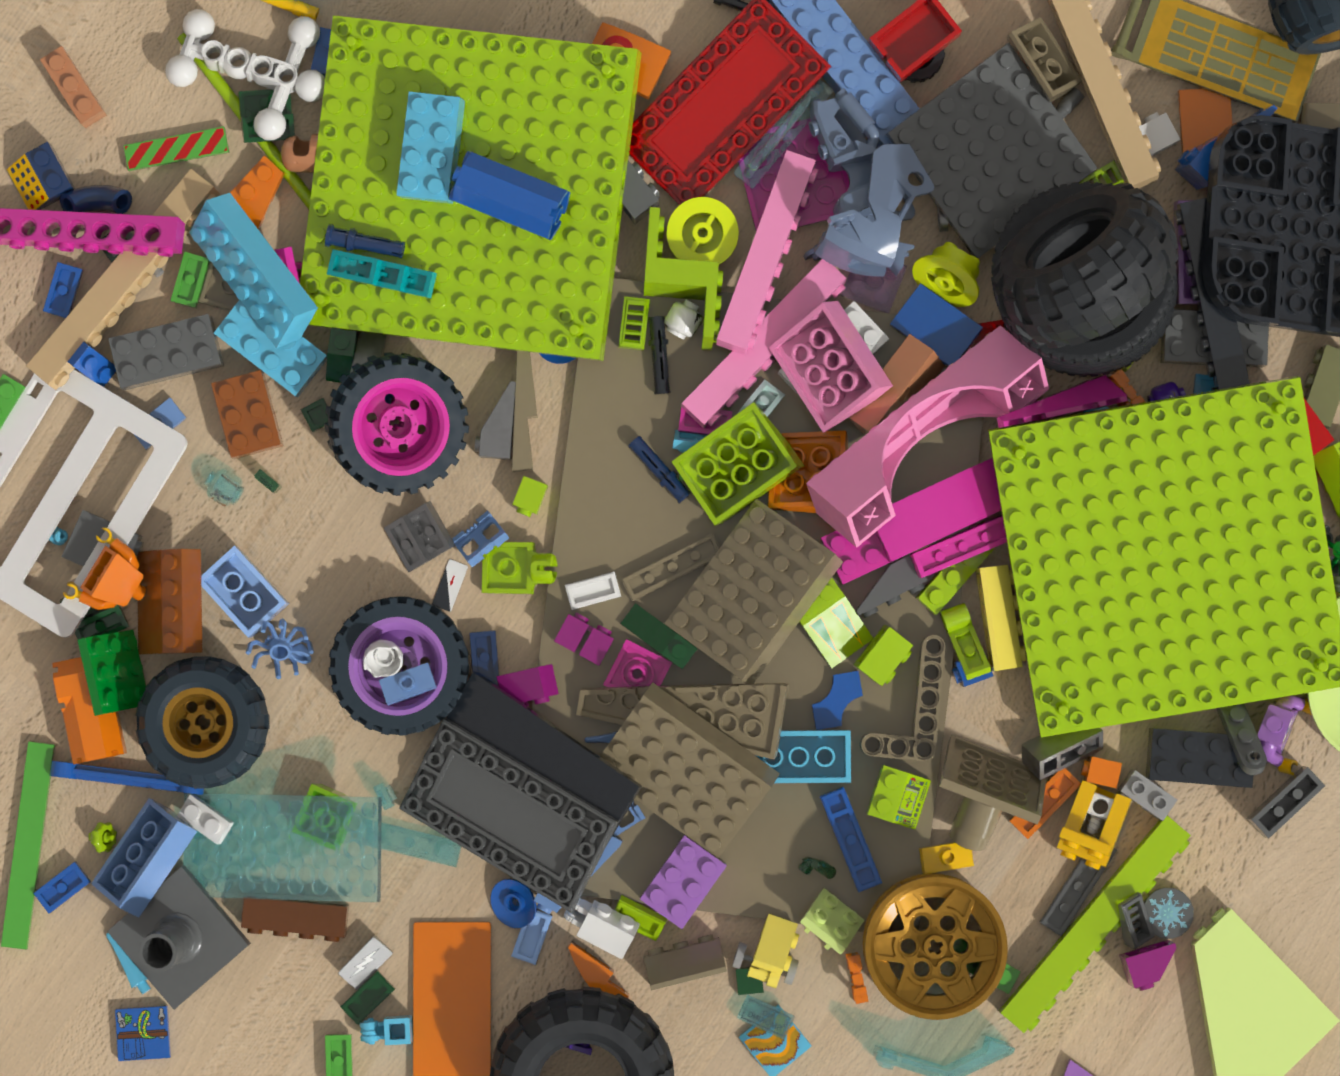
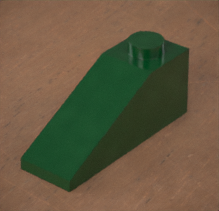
(658, 636)

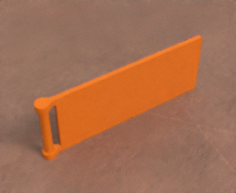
(451, 998)

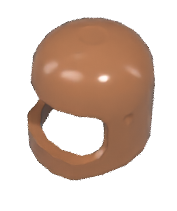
(299, 154)

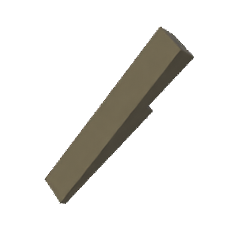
(524, 409)

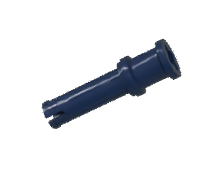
(353, 240)

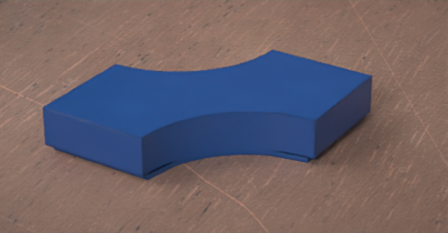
(830, 710)

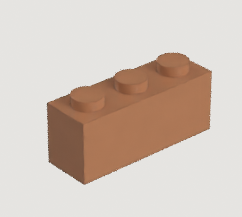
(73, 87)

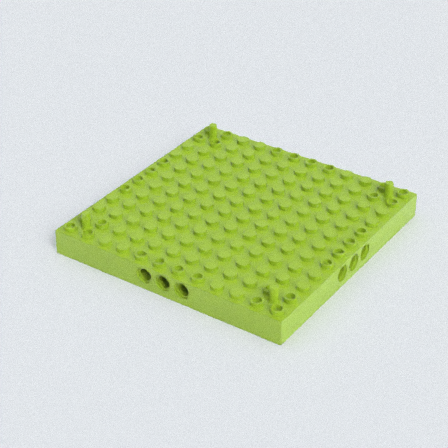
(529, 105)
(1169, 556)

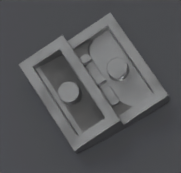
(419, 536)

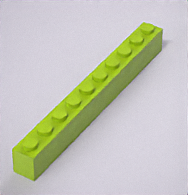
(1093, 925)

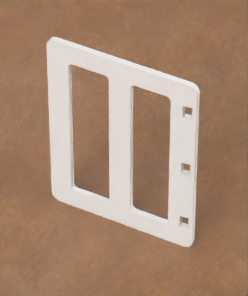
(109, 413)

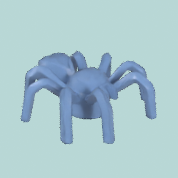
(281, 648)

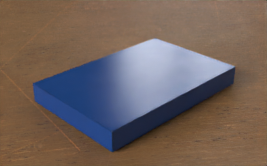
(936, 325)

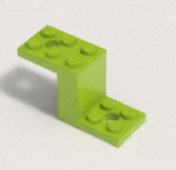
(683, 279)

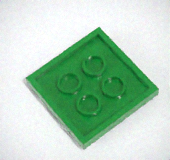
(112, 671)

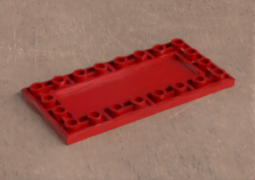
(725, 102)

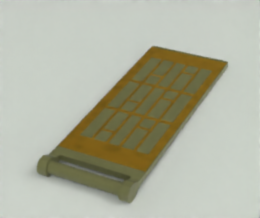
(1219, 55)

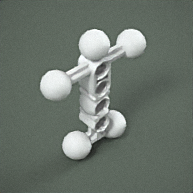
(270, 122)

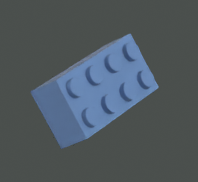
(143, 857)

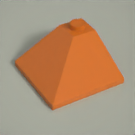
(816, 453)

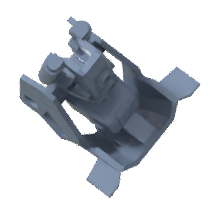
(865, 222)

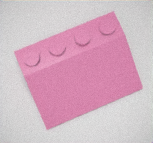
(830, 365)

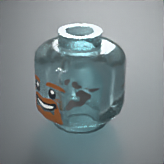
(224, 487)

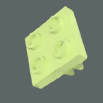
(832, 921)

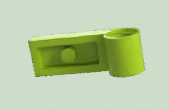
(965, 641)

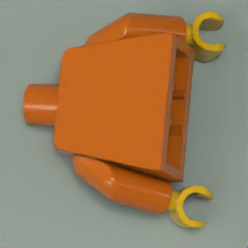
(112, 578)

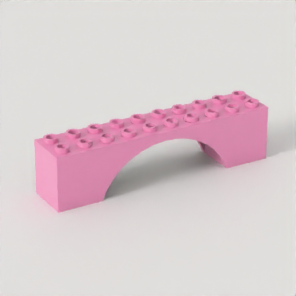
(984, 382)

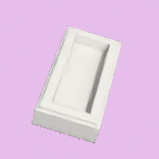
(593, 590)

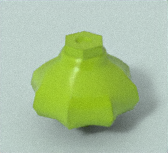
(103, 837)

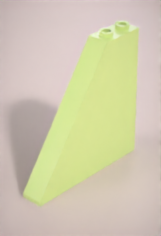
(1251, 1003)

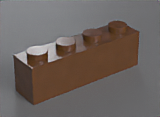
(295, 917)

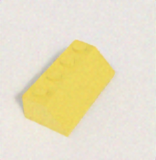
(999, 618)

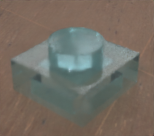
(387, 794)

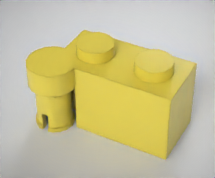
(773, 949)

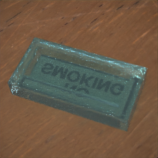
(765, 1017)

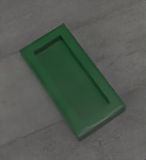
(367, 997)

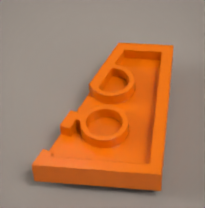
(258, 189)

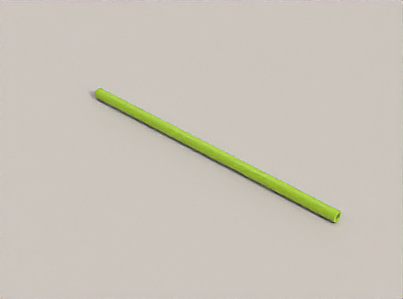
(267, 146)

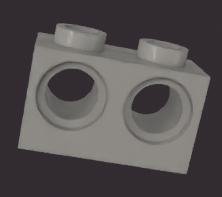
(1147, 795)

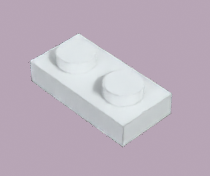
(205, 819)

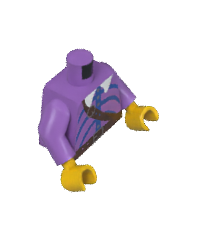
(1277, 729)

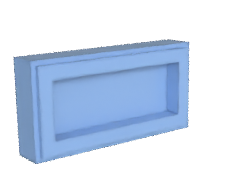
(532, 938)

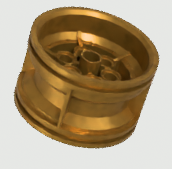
(961, 990)

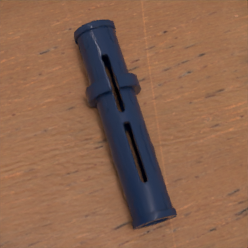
(639, 446)

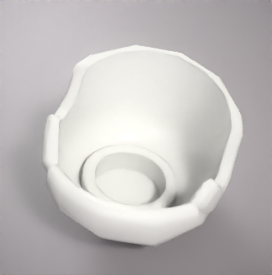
(383, 658)

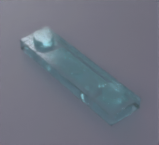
(419, 844)

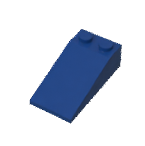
(1195, 163)

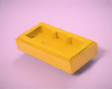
(945, 858)

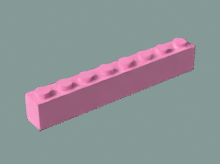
(766, 252)
(739, 370)

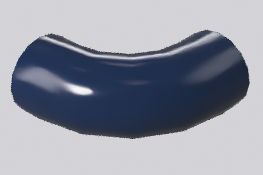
(96, 199)

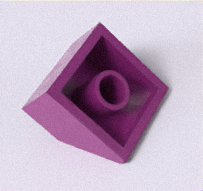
(1147, 964)

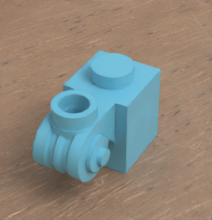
(394, 1029)

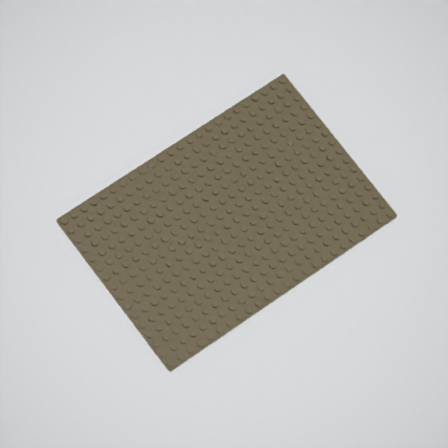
(622, 520)

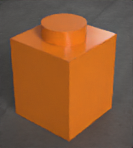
(1101, 771)

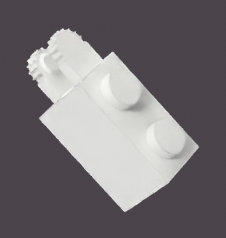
(603, 926)

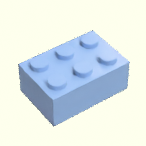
(242, 591)

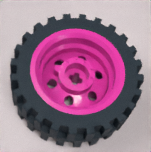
(427, 453)

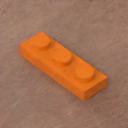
(1057, 791)

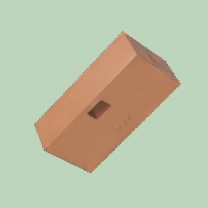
(909, 372)

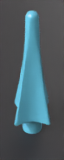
(133, 973)

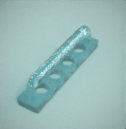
(764, 149)

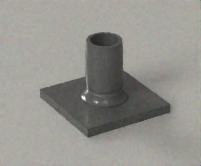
(179, 938)

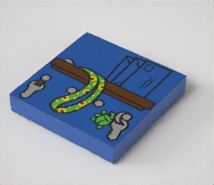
(142, 1033)

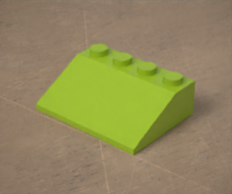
(737, 464)

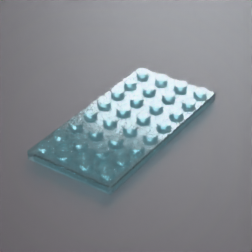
(291, 848)

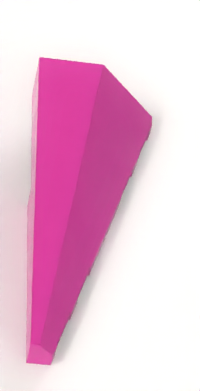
(1080, 397)

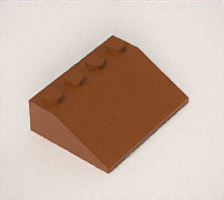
(172, 602)

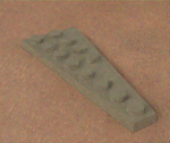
(743, 712)

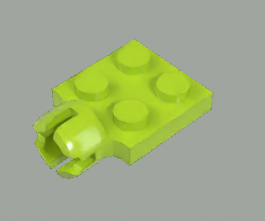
(516, 569)

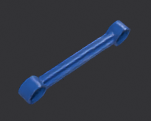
(117, 776)

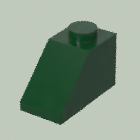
(340, 353)

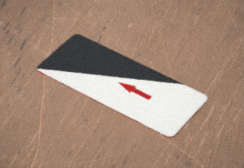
(450, 585)

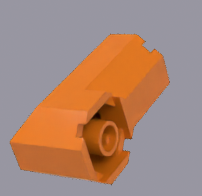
(88, 735)

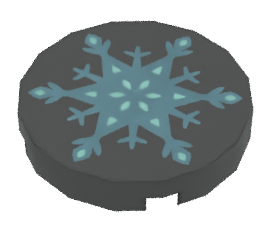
(1169, 912)

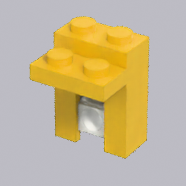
(1093, 850)

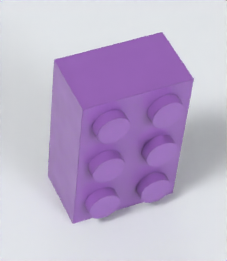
(683, 882)

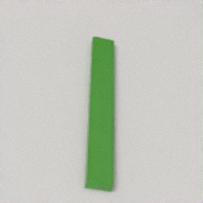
(27, 845)

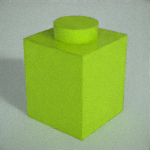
(529, 496)

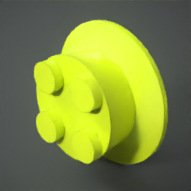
(702, 230)
(949, 274)

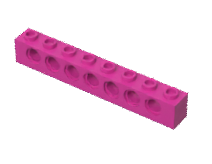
(144, 226)

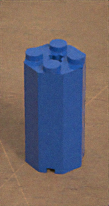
(509, 195)

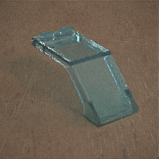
(991, 1051)

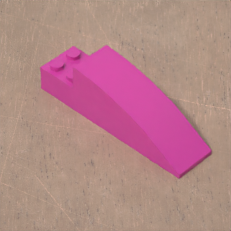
(921, 521)

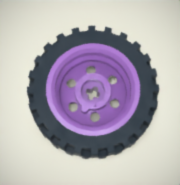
(393, 621)

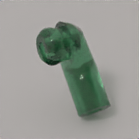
(818, 865)

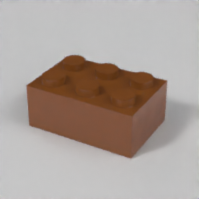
(247, 414)

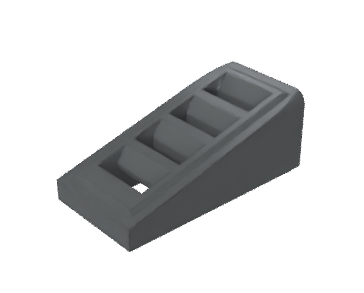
(1145, 932)

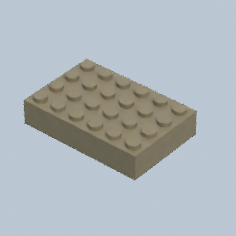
(753, 592)
(689, 770)

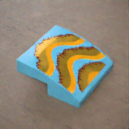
(772, 1052)

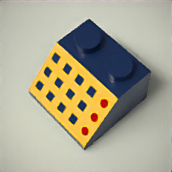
(40, 177)

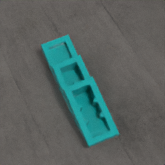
(381, 273)

